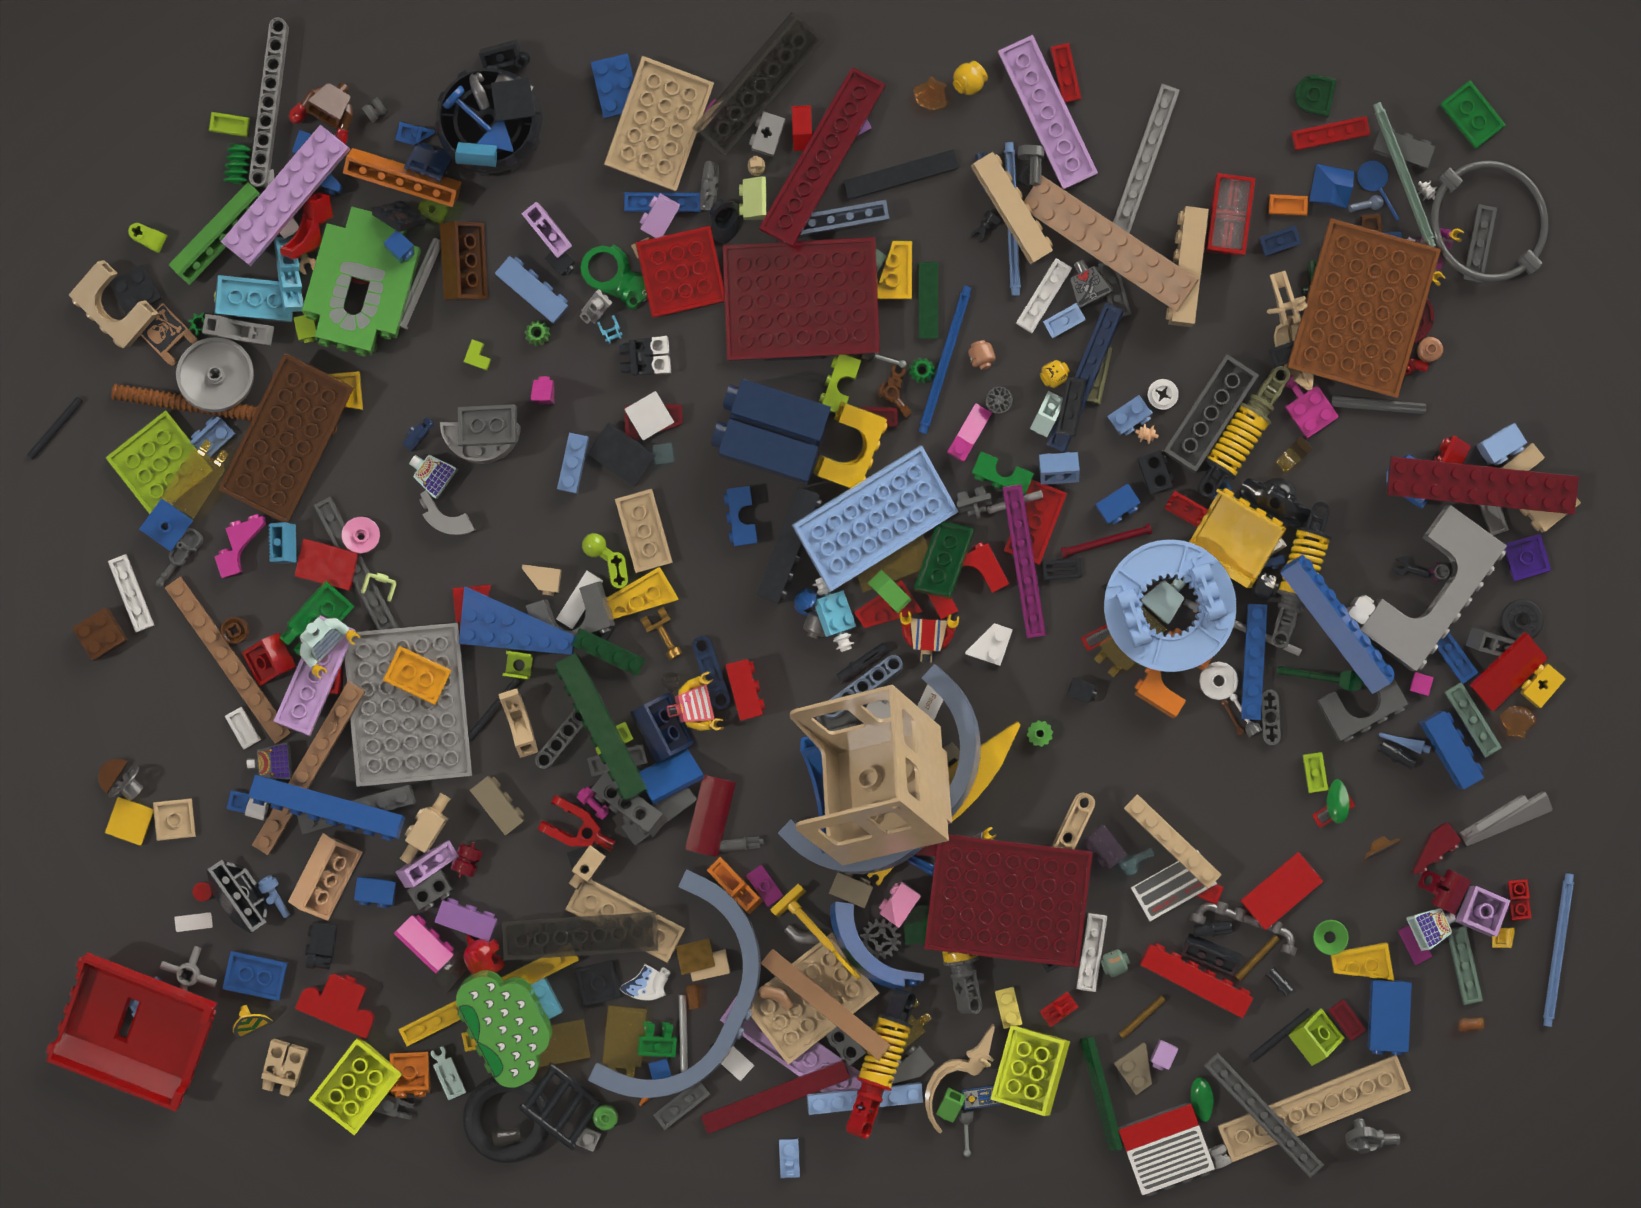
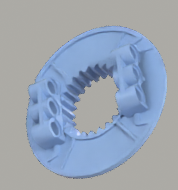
(1126, 617)

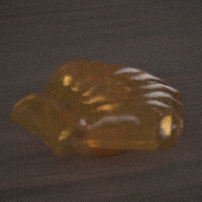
(931, 94)
(1517, 721)

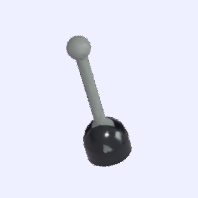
(868, 357)

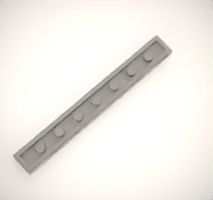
(1145, 157)

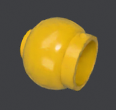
(969, 78)

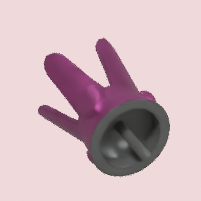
(1441, 572)

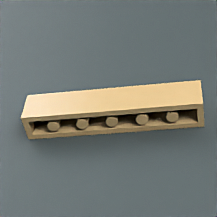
(1011, 207)
(1172, 841)

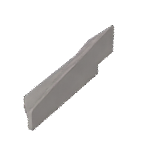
(1506, 817)

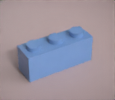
(573, 463)

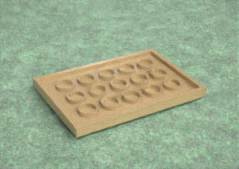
(658, 123)
(802, 1025)

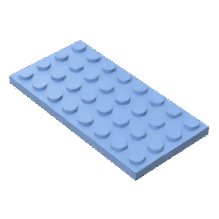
(875, 518)

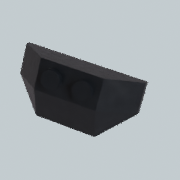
(238, 895)

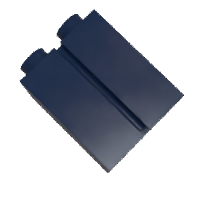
(771, 430)

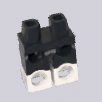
(640, 356)

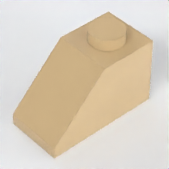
(544, 578)

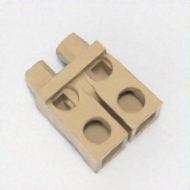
(283, 1073)

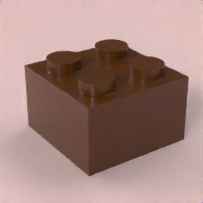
(100, 634)

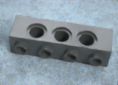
(649, 825)

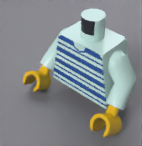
(320, 639)

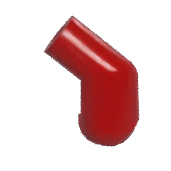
(1414, 364)

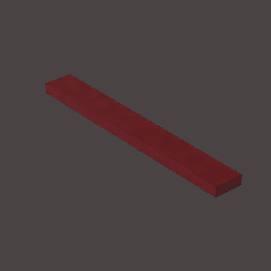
(775, 1096)

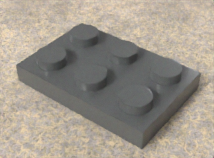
(487, 425)

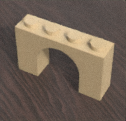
(89, 297)
(1525, 461)

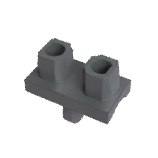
(974, 505)

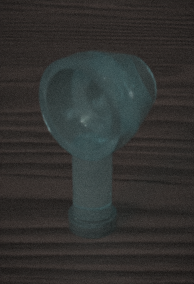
(1130, 863)

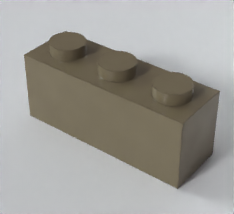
(498, 804)

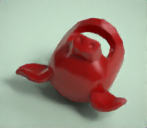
(481, 955)

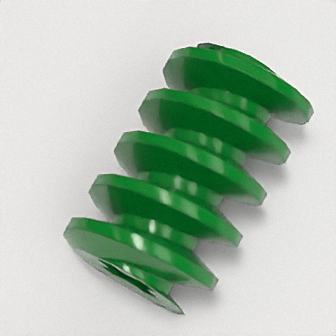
(237, 164)

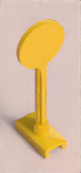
(790, 902)

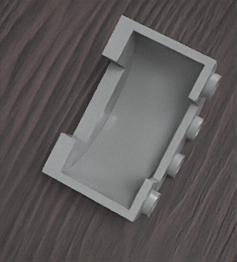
(475, 454)

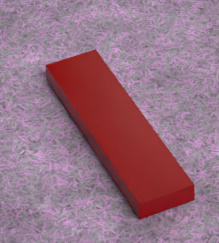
(1330, 133)

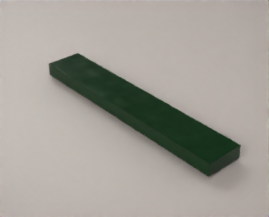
(1101, 1093)

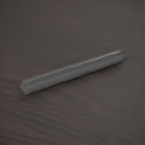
(1382, 405)

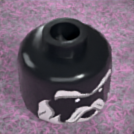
(1265, 586)

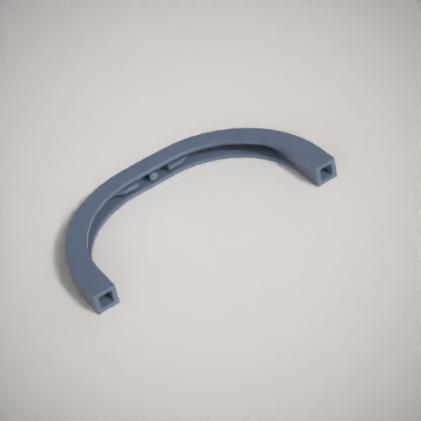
(959, 789)
(733, 1025)

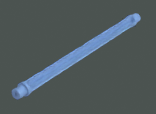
(1013, 245)
(1558, 950)

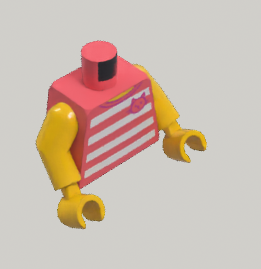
(694, 705)

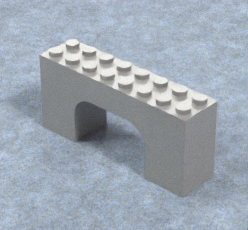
(1472, 558)

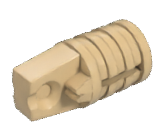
(756, 166)

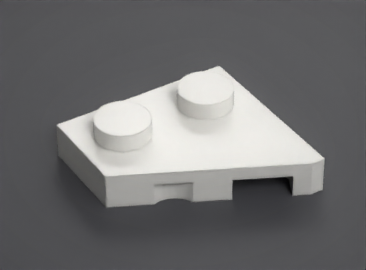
(991, 644)

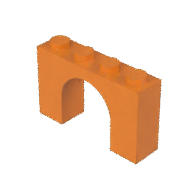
(1157, 694)

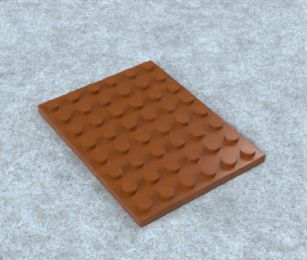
(1363, 308)

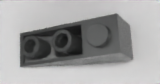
(913, 1065)

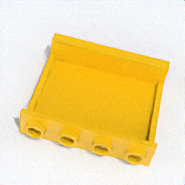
(1238, 536)

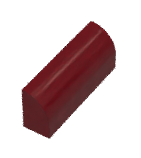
(710, 816)

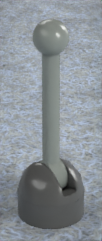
(966, 1118)

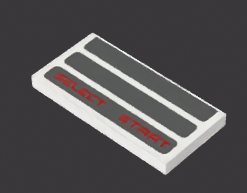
(1167, 890)

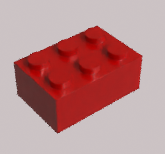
(745, 689)

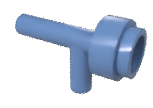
(268, 885)

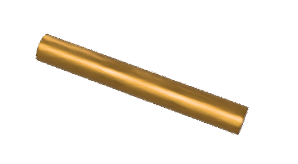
(1257, 957)
(1141, 1017)

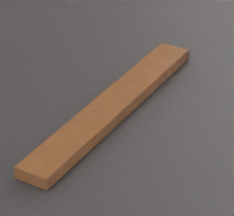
(825, 1004)

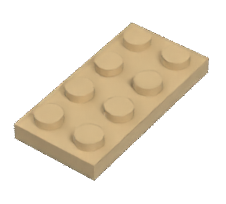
(643, 530)

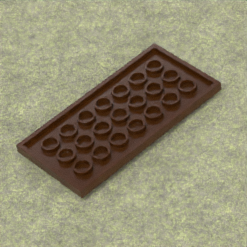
(286, 438)

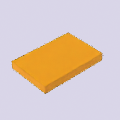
(417, 675)

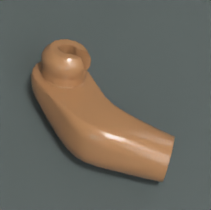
(776, 994)

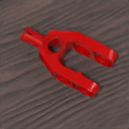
(580, 840)

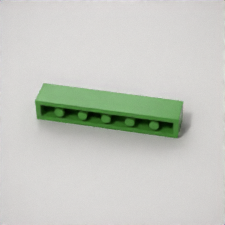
(208, 243)

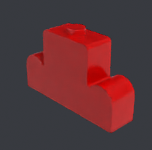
(339, 1004)

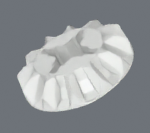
(1171, 391)

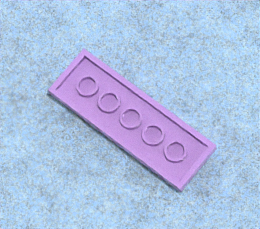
(308, 693)

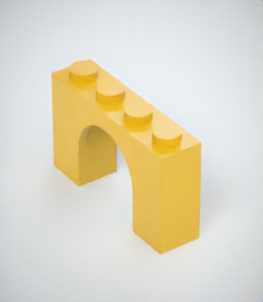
(854, 471)

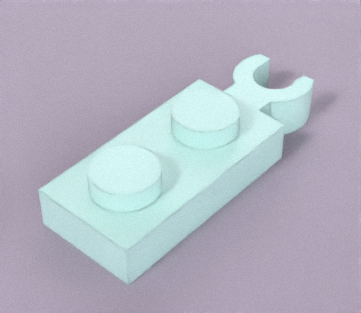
(448, 1075)

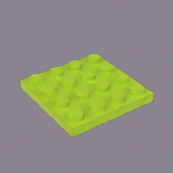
(151, 459)

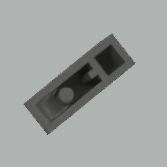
(1488, 642)

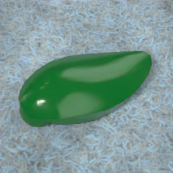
(1338, 801)
(1202, 1098)

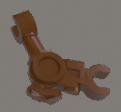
(892, 391)

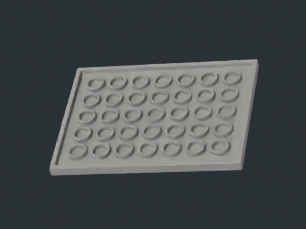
(399, 733)

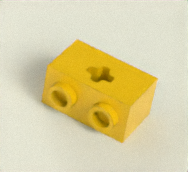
(1552, 681)

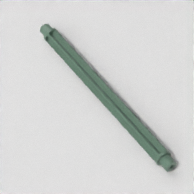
(1404, 174)

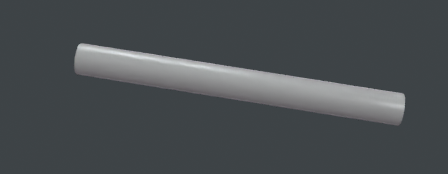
(683, 1033)

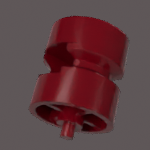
(466, 861)

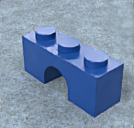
(741, 533)

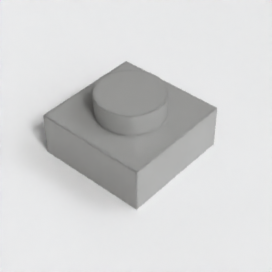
(588, 1139)

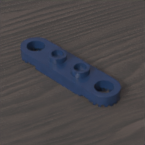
(708, 662)

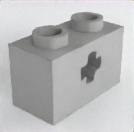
(767, 145)

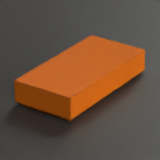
(1288, 205)

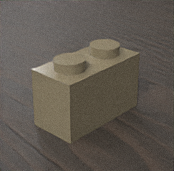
(851, 889)

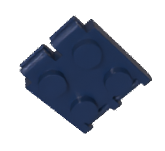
(428, 161)

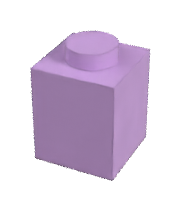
(1163, 1055)

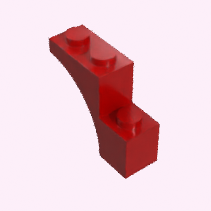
(308, 237)

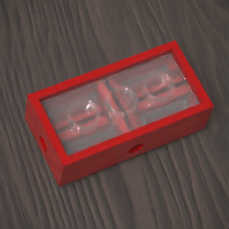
(1230, 214)

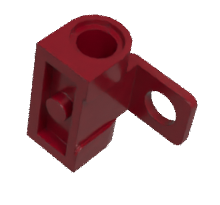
(1447, 889)

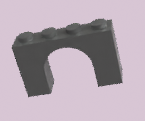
(597, 616)
(1345, 725)

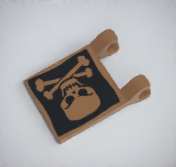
(166, 332)

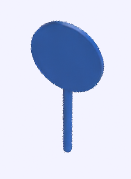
(1373, 177)

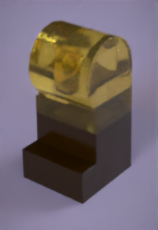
(1293, 454)

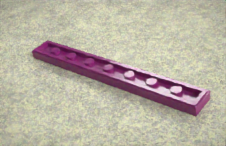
(1024, 561)

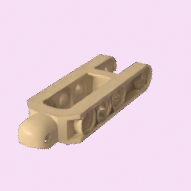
(1074, 822)

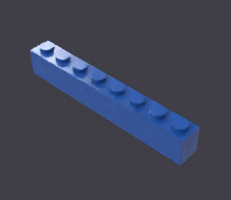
(1337, 623)
(326, 807)

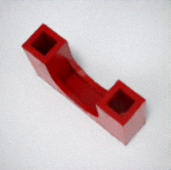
(987, 564)

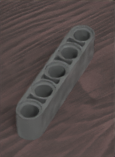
(564, 739)

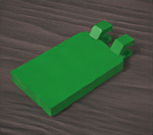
(325, 603)

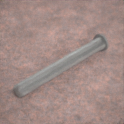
(420, 280)

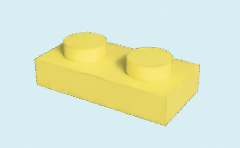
(1008, 1007)

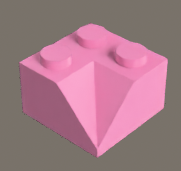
(899, 903)

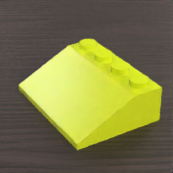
(1030, 1070)
(355, 1086)

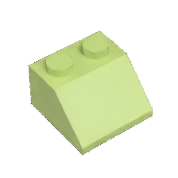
(754, 198)

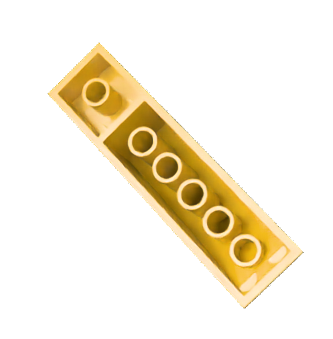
(991, 759)

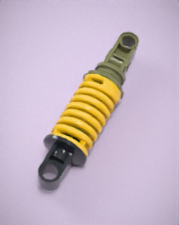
(1241, 431)

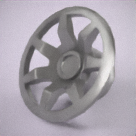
(129, 787)

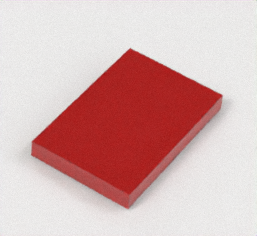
(326, 563)

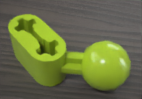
(594, 546)

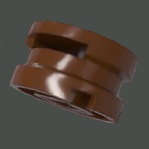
(234, 630)

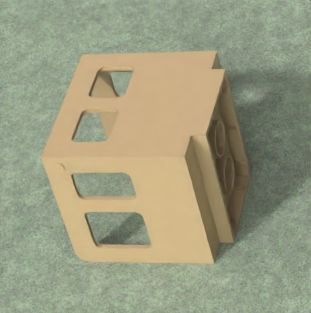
(879, 779)

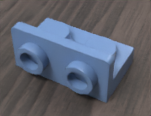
(1130, 415)
(216, 431)

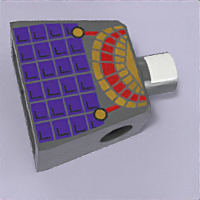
(273, 762)

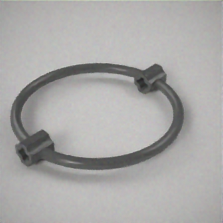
(1529, 260)

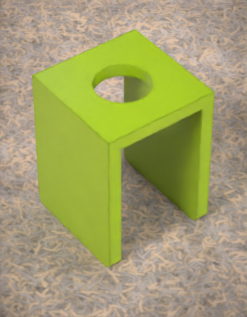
(511, 671)

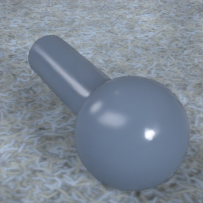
(1375, 202)

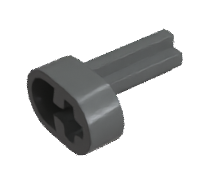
(1035, 154)

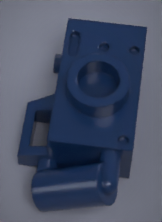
(417, 434)

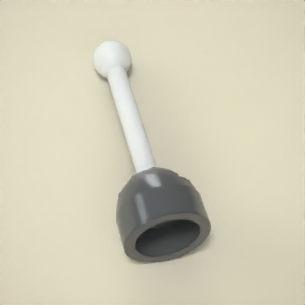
(1251, 727)

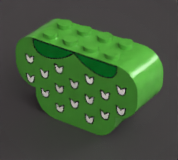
(505, 1024)

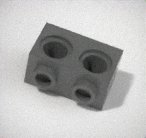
(428, 886)
(843, 1046)

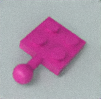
(1310, 410)

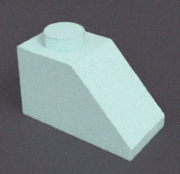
(1047, 414)

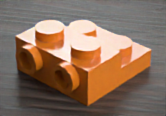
(415, 1074)

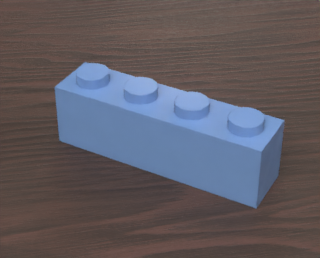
(532, 290)

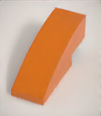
(735, 885)

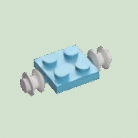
(834, 615)

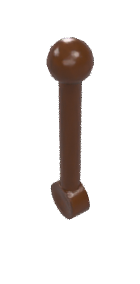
(1240, 731)

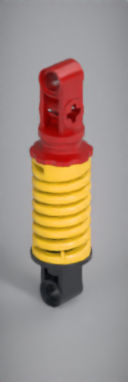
(876, 1074)

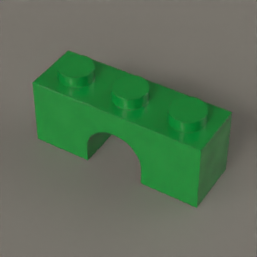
(986, 470)

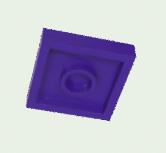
(1527, 557)

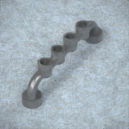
(1240, 915)

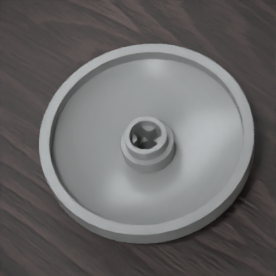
(211, 359)

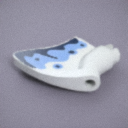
(647, 984)

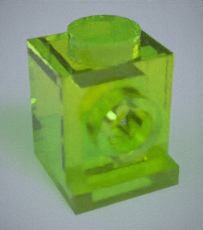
(438, 215)

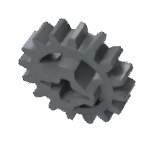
(878, 947)

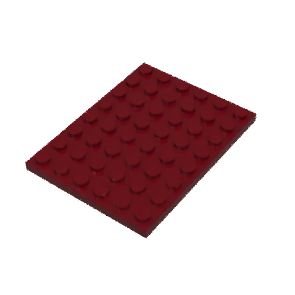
(801, 299)
(1008, 900)

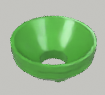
(1340, 941)

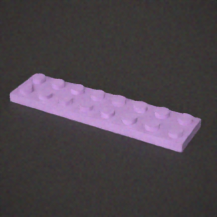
(1047, 112)
(285, 195)
(811, 1060)

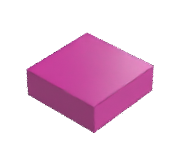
(1421, 684)

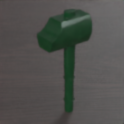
(1347, 680)

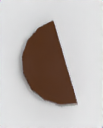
(110, 772)

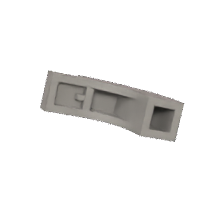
(237, 330)

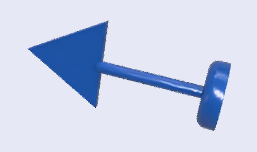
(496, 135)

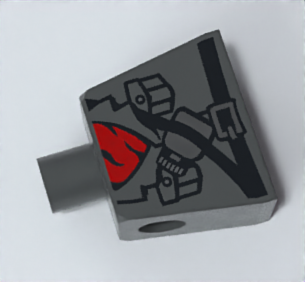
(1089, 284)

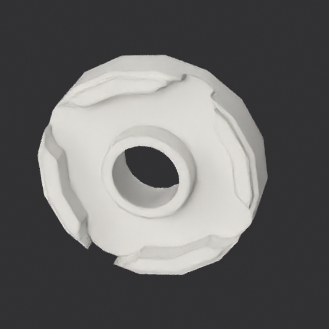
(1229, 685)

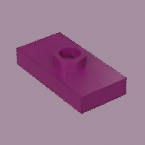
(764, 885)

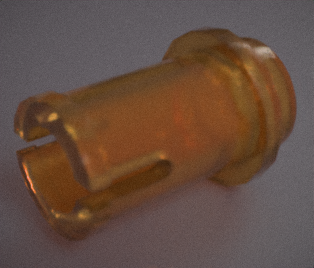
(693, 996)
(1471, 1024)

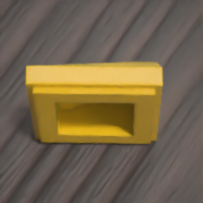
(1504, 938)

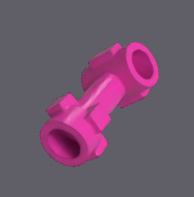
(586, 796)

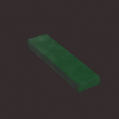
(928, 300)

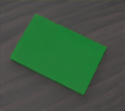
(1472, 114)

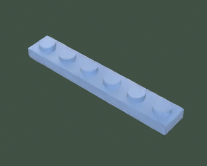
(845, 1099)

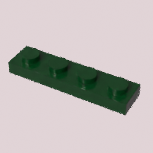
(608, 652)

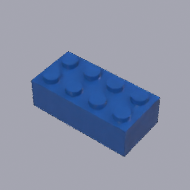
(1451, 749)

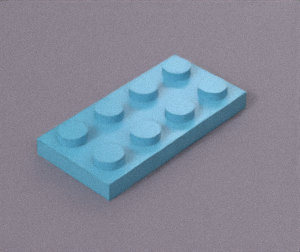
(250, 298)

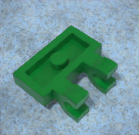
(656, 1045)

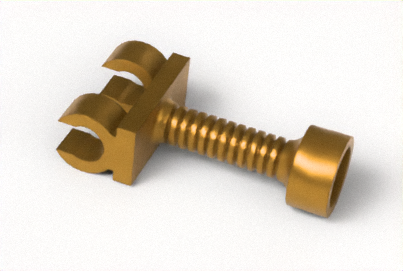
(673, 651)

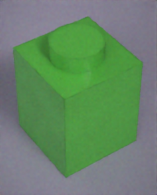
(950, 1105)

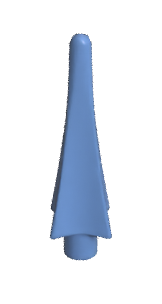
(1415, 745)

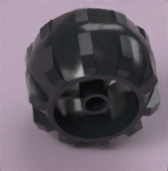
(449, 120)

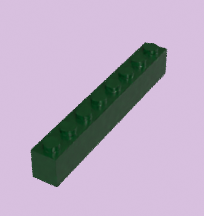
(603, 730)

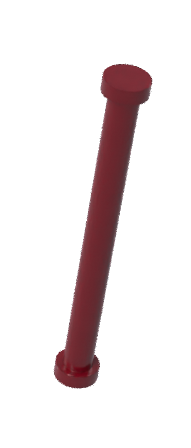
(1106, 540)

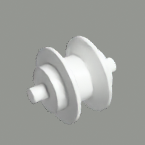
(1426, 190)

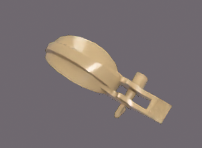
(1289, 324)
(974, 1065)

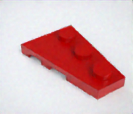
(879, 611)

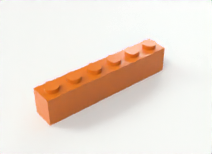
(393, 175)

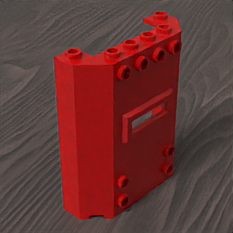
(161, 1043)

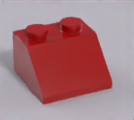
(268, 659)

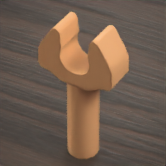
(304, 260)

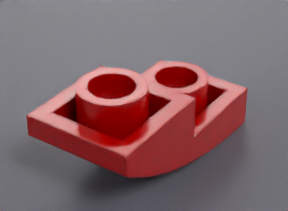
(1519, 900)

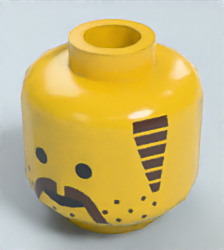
(1054, 373)

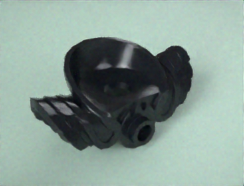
(1289, 512)

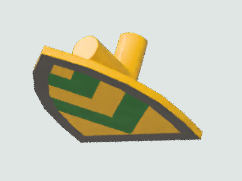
(249, 1022)

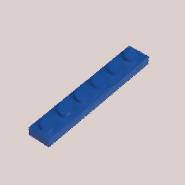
(1253, 661)

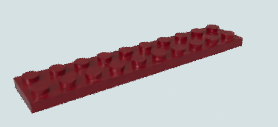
(822, 157)
(1482, 485)

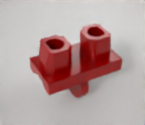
(1058, 1009)

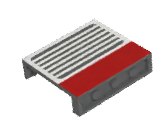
(1166, 1149)

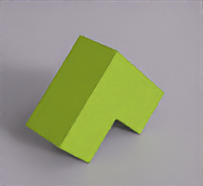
(474, 356)

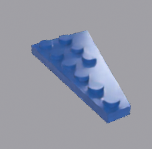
(501, 626)

